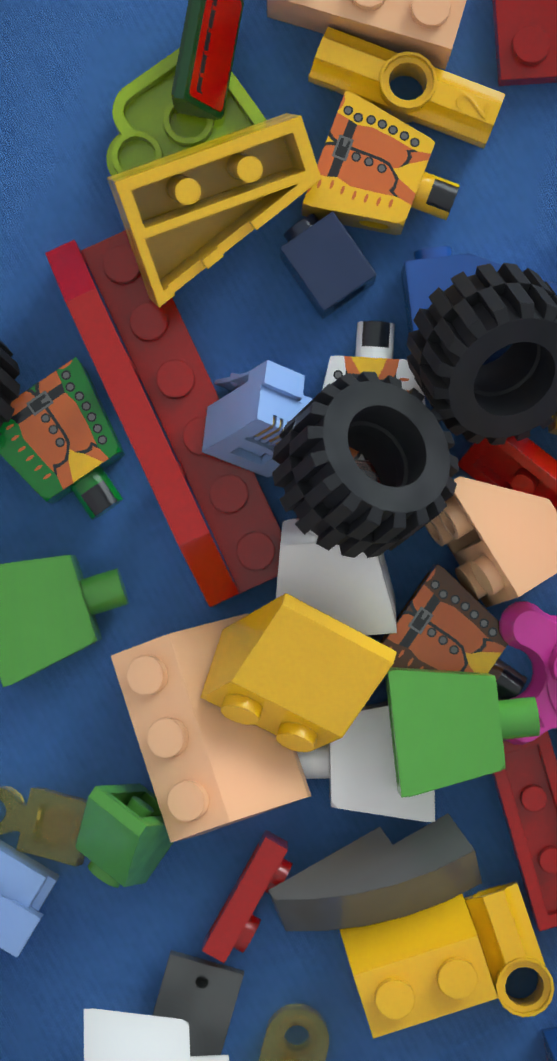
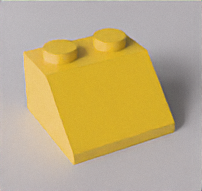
(295, 673)
(418, 967)

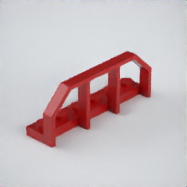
(180, 395)

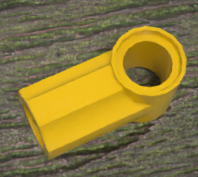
(510, 944)

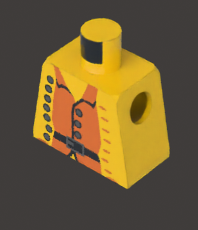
(376, 171)

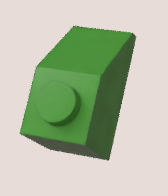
(122, 834)

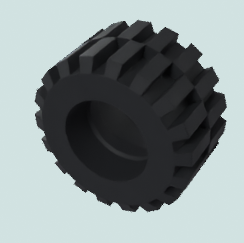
(469, 326)
(398, 440)

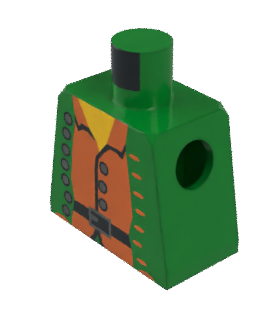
(64, 440)

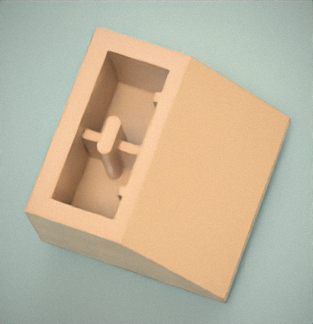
(498, 538)

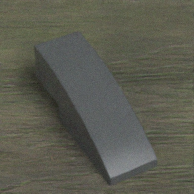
(379, 880)

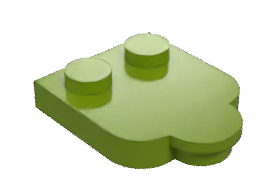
(154, 129)

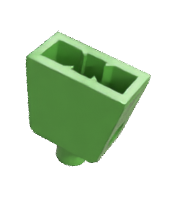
(50, 612)
(451, 726)

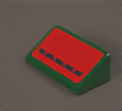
(206, 57)

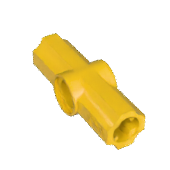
(447, 101)

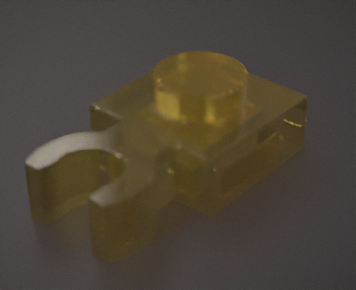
(45, 823)

